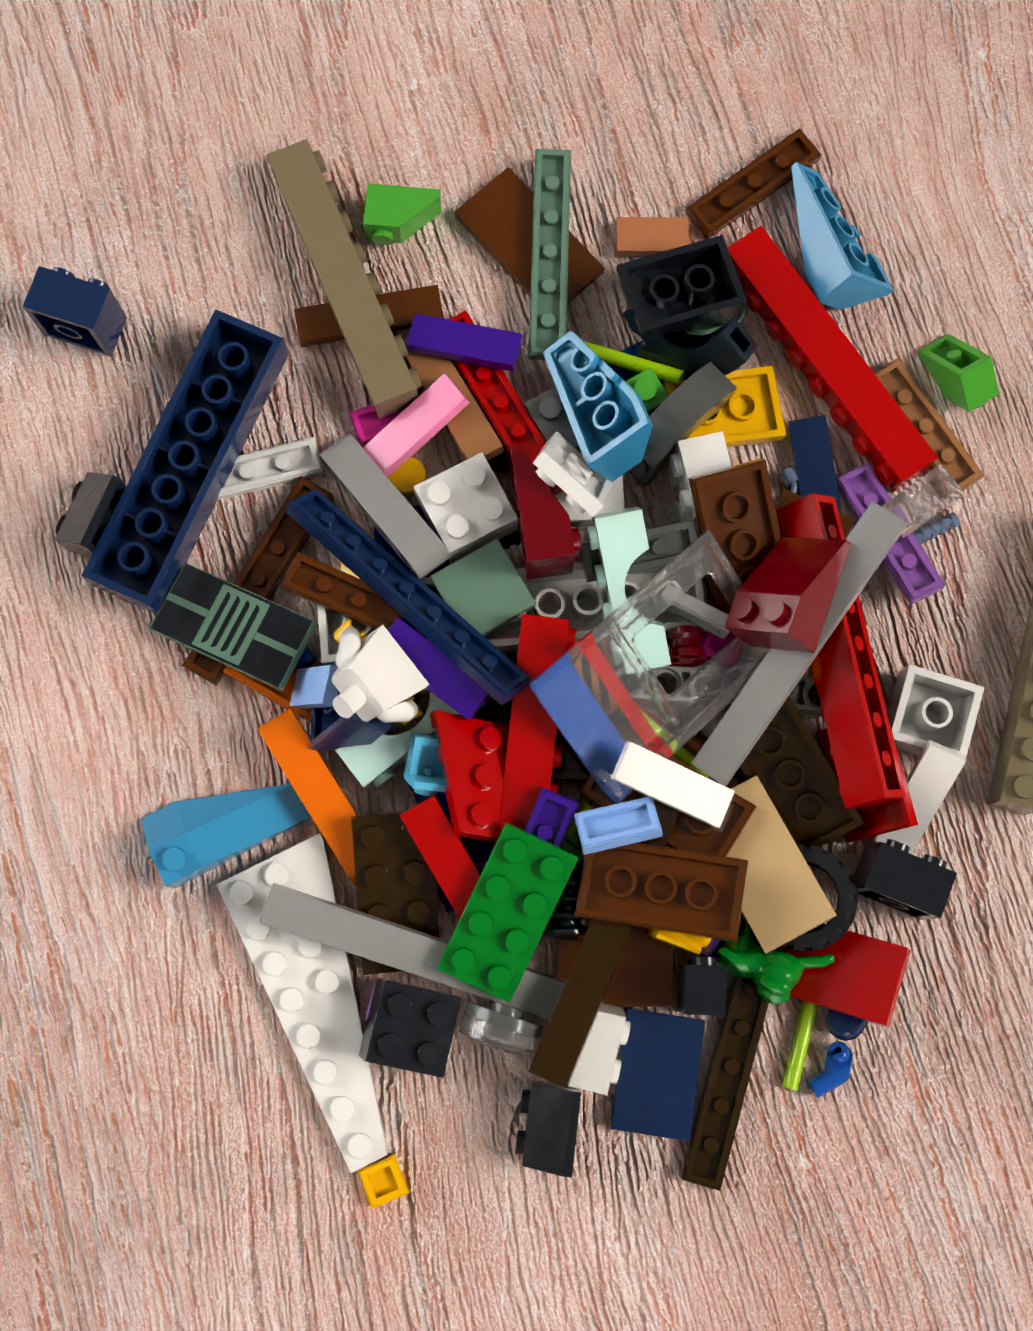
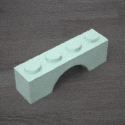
(619, 541)
(375, 762)

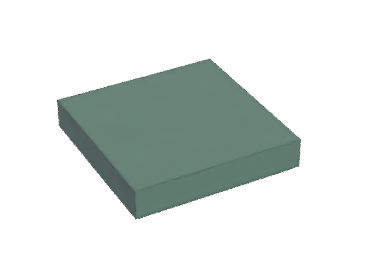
(484, 588)

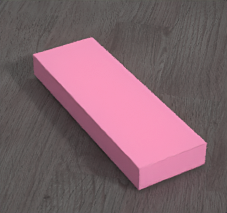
(416, 425)

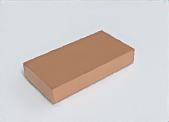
(650, 235)

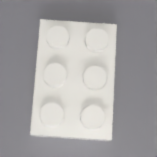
(565, 466)

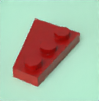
(473, 770)

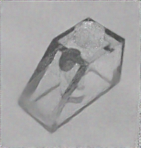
(925, 499)

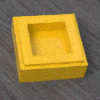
(383, 1181)

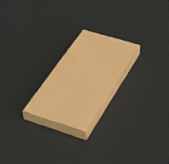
(780, 889)

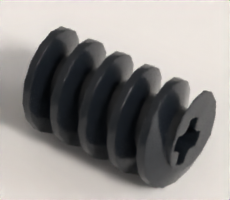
(564, 922)

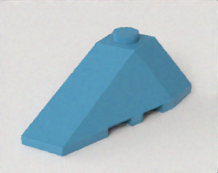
(831, 256)
(600, 407)
(214, 829)

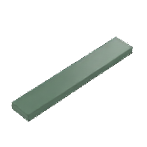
(549, 250)

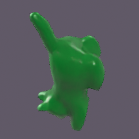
(772, 972)

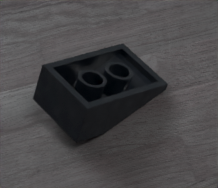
(683, 288)

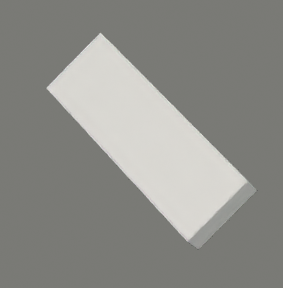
(273, 467)
(672, 784)
(927, 787)

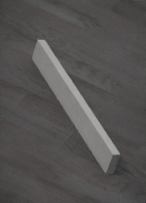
(783, 669)
(392, 945)

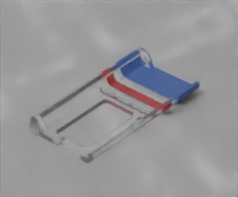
(609, 695)

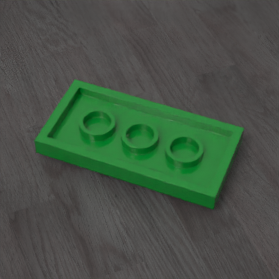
(507, 912)

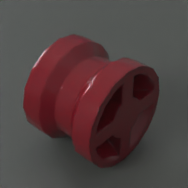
(685, 646)

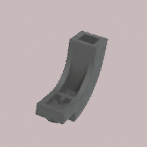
(680, 416)

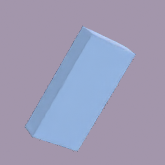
(314, 687)
(617, 825)

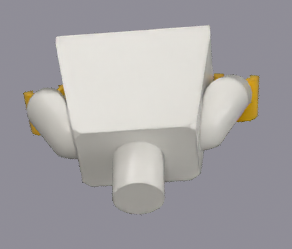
(375, 677)

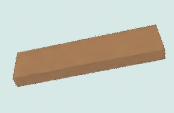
(929, 424)
(469, 427)

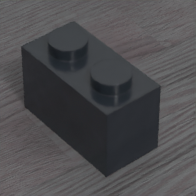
(701, 987)

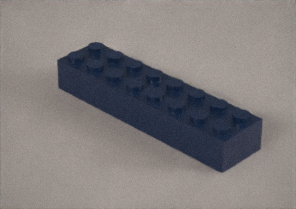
(186, 462)

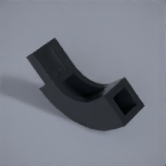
(724, 348)

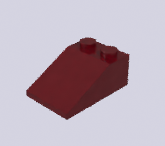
(543, 523)
(789, 595)

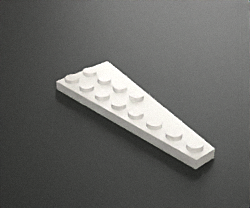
(312, 997)

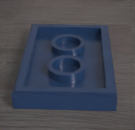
(658, 1075)

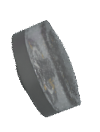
(501, 1028)

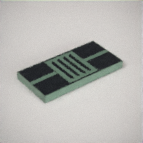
(233, 626)

